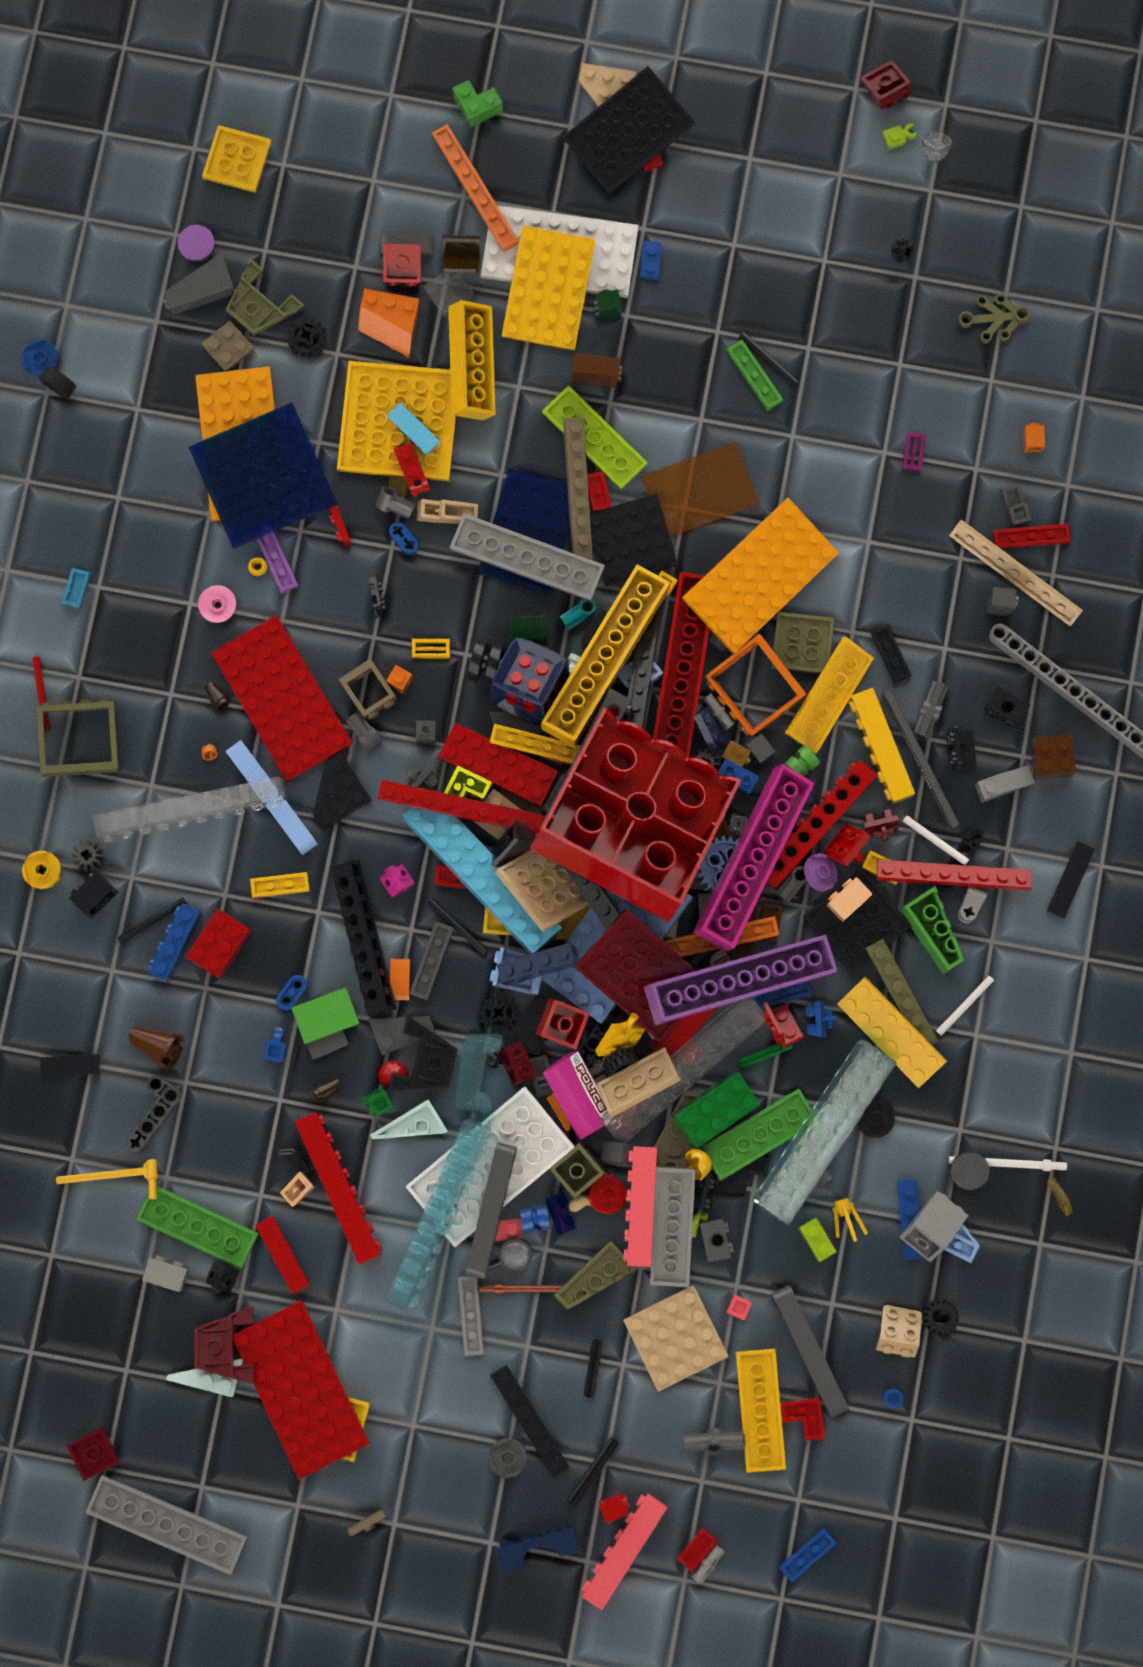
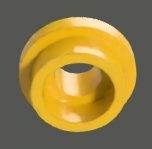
(253, 562)

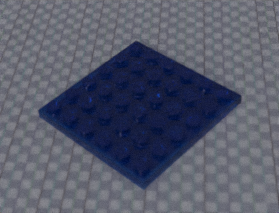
(262, 475)

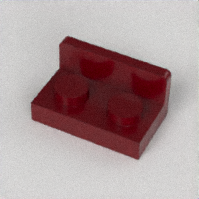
(517, 1064)

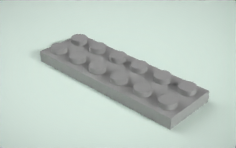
(672, 1226)

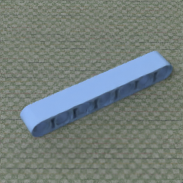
(284, 813)

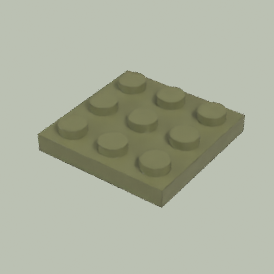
(803, 641)

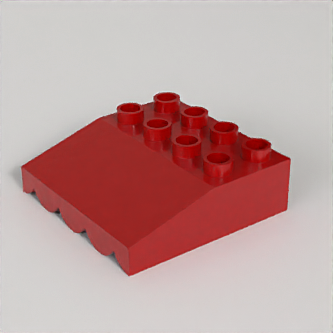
(635, 816)

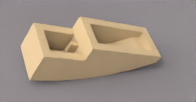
(444, 511)

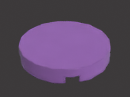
(196, 243)
(821, 872)

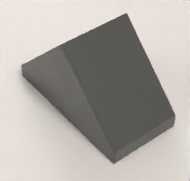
(616, 1152)

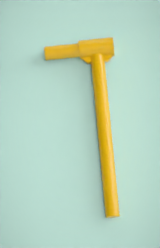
(149, 1171)

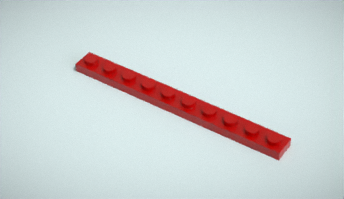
(456, 806)

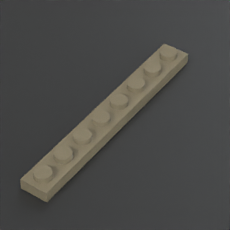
(577, 487)

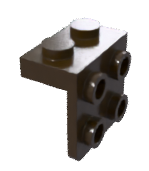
(461, 254)

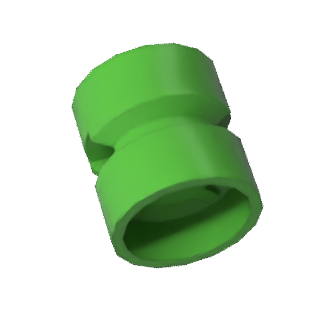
(803, 761)

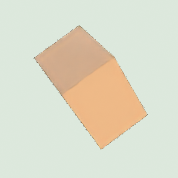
(297, 1189)

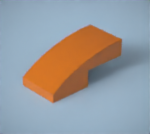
(400, 978)

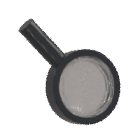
(514, 1255)

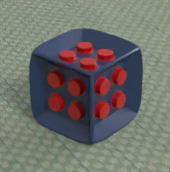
(528, 680)

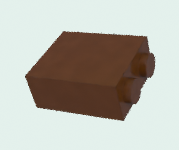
(596, 370)

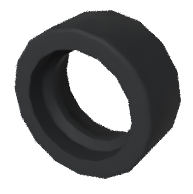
(57, 382)

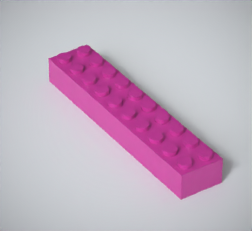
(753, 858)

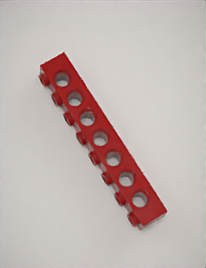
(865, 777)

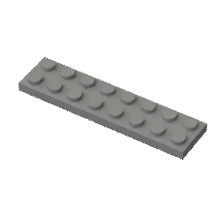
(527, 557)
(166, 1524)

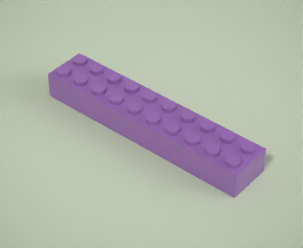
(740, 979)

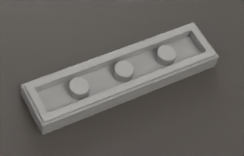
(470, 1315)

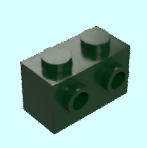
(607, 306)
(529, 627)

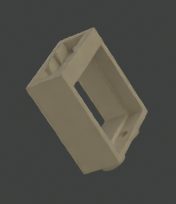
(357, 674)

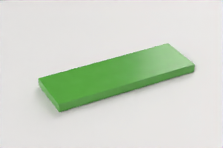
(757, 1135)
(198, 1227)

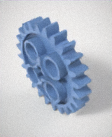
(709, 871)

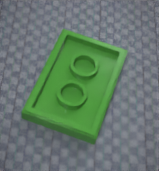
(325, 1015)

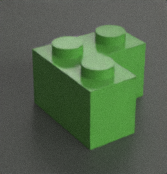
(476, 107)

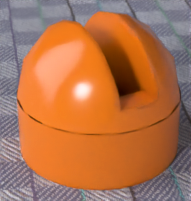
(205, 752)

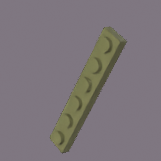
(899, 989)

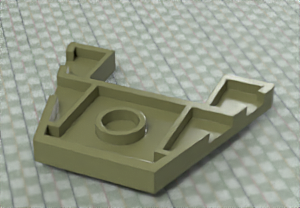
(253, 309)

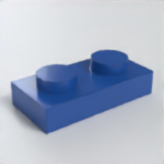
(650, 260)

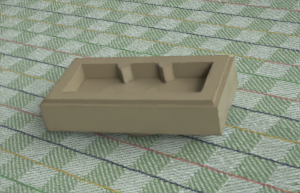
(367, 1523)

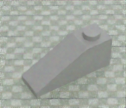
(1004, 783)

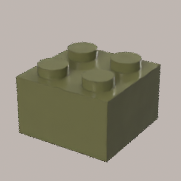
(577, 1170)

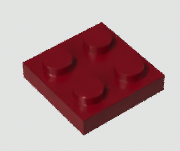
(93, 1453)

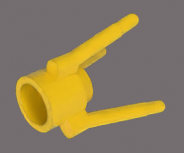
(844, 1208)

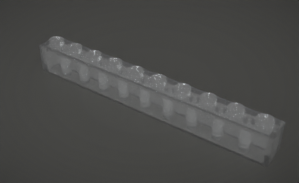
(189, 808)

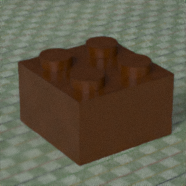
(1053, 756)

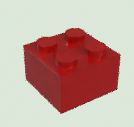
(562, 1023)

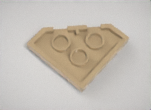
(603, 81)

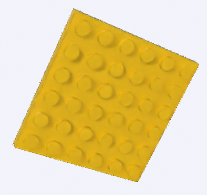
(368, 434)

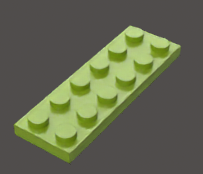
(602, 442)

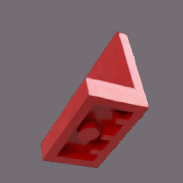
(782, 1025)

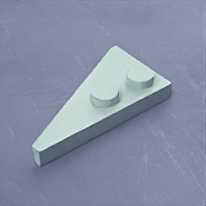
(416, 1122)
(206, 1380)

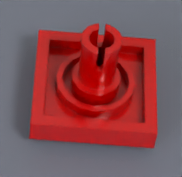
(847, 846)

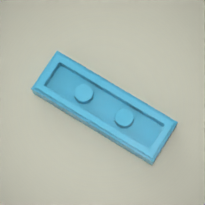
(413, 429)

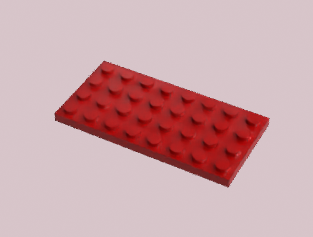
(282, 698)
(301, 1390)

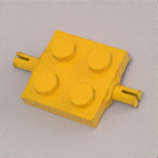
(620, 1036)

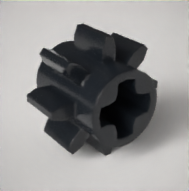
(902, 250)

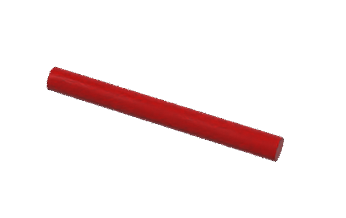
(40, 689)

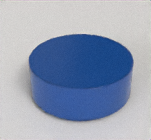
(893, 1398)

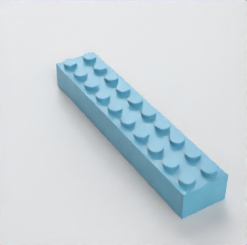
(473, 867)

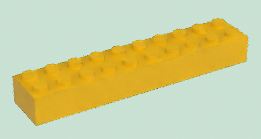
(605, 656)

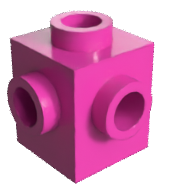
(396, 880)

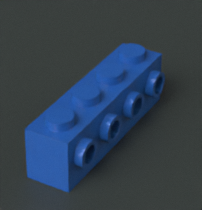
(177, 938)

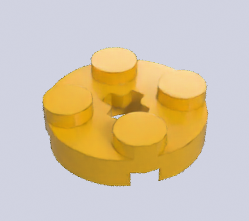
(33, 863)

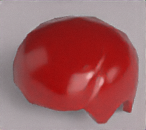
(391, 1067)

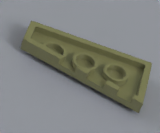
(597, 1274)

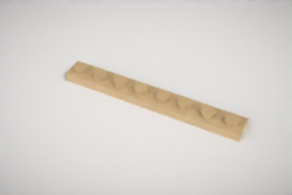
(1015, 573)

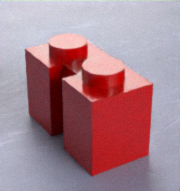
(614, 1506)

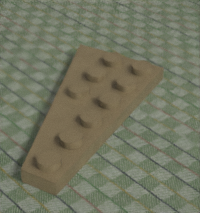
(671, 1144)

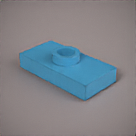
(76, 588)

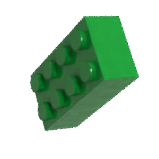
(715, 1110)

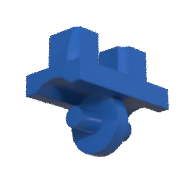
(821, 1016)

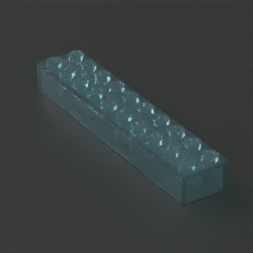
(824, 1131)
(437, 1215)

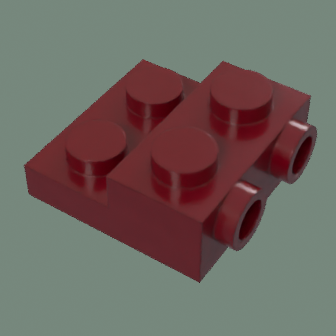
(887, 85)

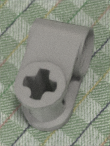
(973, 902)

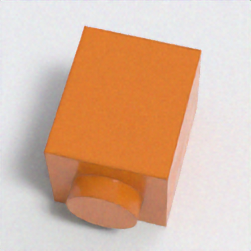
(1033, 437)
(399, 679)

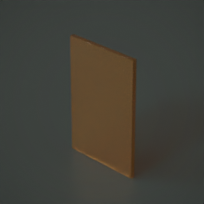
(702, 488)

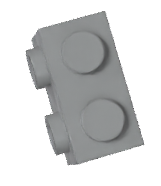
(166, 1274)

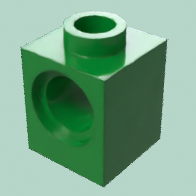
(377, 1102)

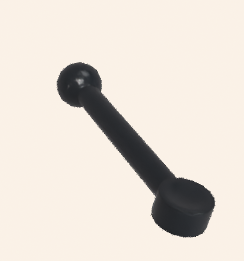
(610, 1171)

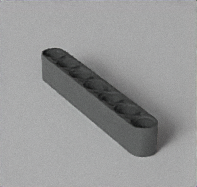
(491, 1210)
(810, 1351)

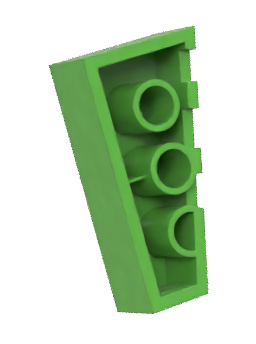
(933, 929)

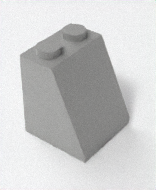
(934, 1226)

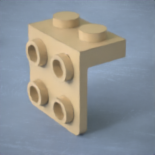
(899, 1331)

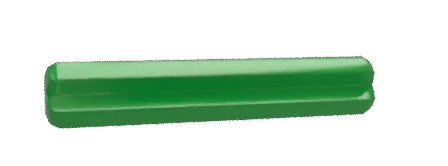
(762, 1055)

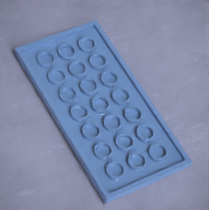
(577, 987)

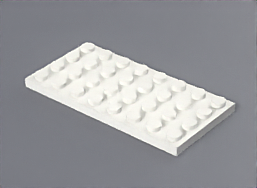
(612, 252)
(516, 1123)

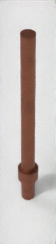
(499, 1288)

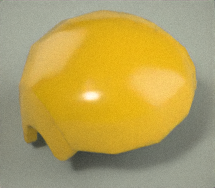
(699, 1161)

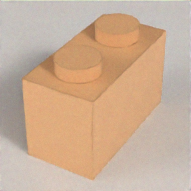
(848, 899)

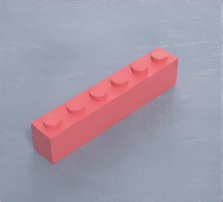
(641, 1206)
(624, 1551)

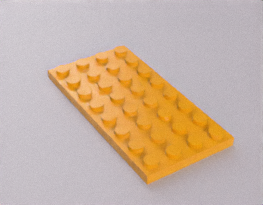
(231, 400)
(760, 575)

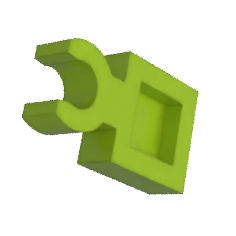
(897, 137)

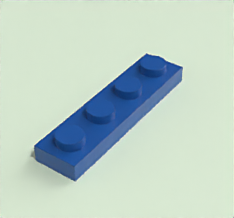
(908, 1209)

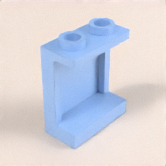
(529, 986)

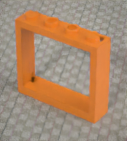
(725, 699)

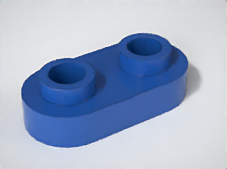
(291, 992)

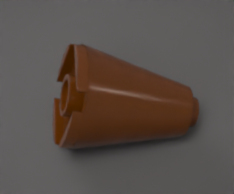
(157, 1045)

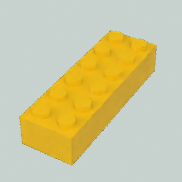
(471, 360)

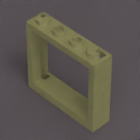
(84, 768)

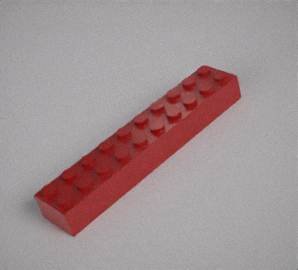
(682, 671)

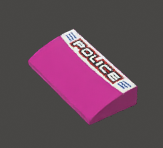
(577, 1094)

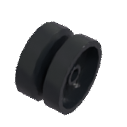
(485, 662)

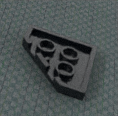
(338, 793)

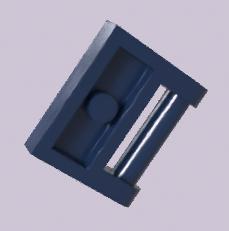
(709, 728)

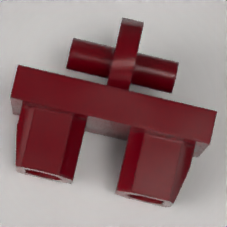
(883, 826)

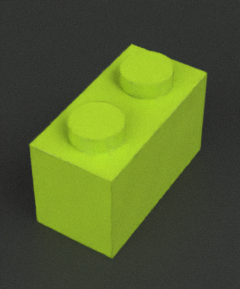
(817, 1239)

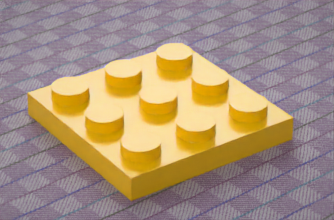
(237, 159)

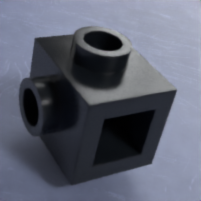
(222, 1277)

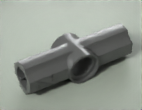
(930, 710)
(714, 1441)

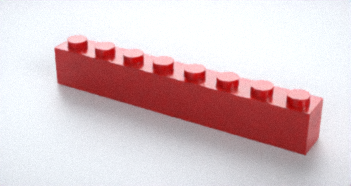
(338, 1188)

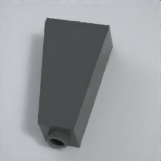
(200, 287)

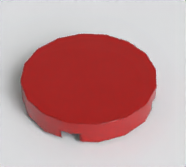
(607, 1194)

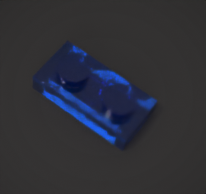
(560, 1213)

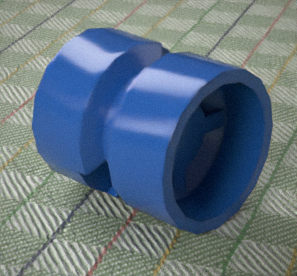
(534, 1219)

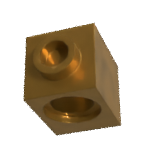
(737, 754)

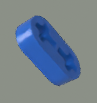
(407, 536)

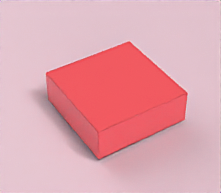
(739, 1307)

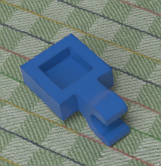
(275, 1048)

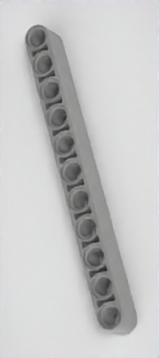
(1064, 689)

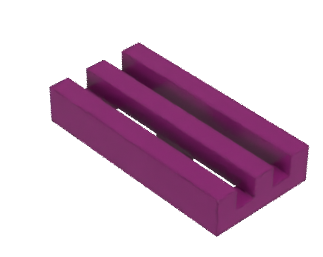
(911, 467)

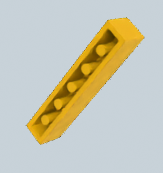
(882, 746)

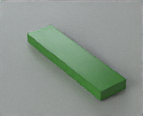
(754, 375)

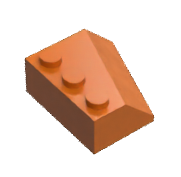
(389, 319)

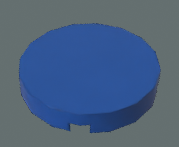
(38, 356)

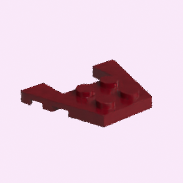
(216, 1347)

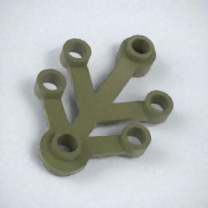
(996, 317)

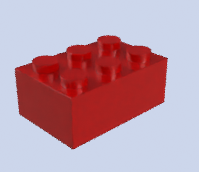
(219, 943)

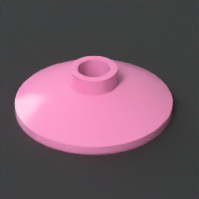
(214, 595)

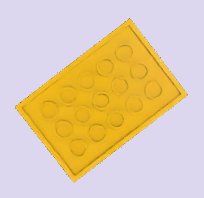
(548, 288)

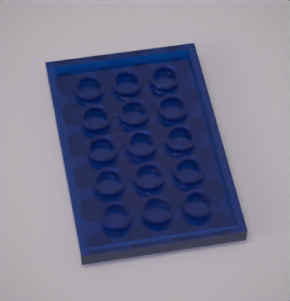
(535, 509)

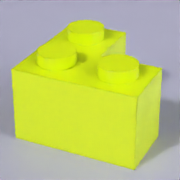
(467, 783)

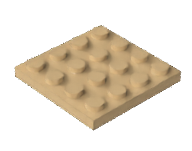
(542, 888)
(675, 1338)

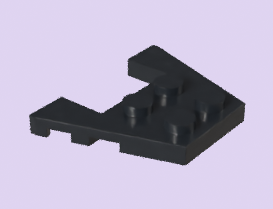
(432, 1064)

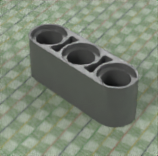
(425, 240)

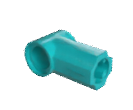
(577, 614)

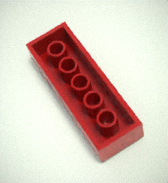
(500, 765)

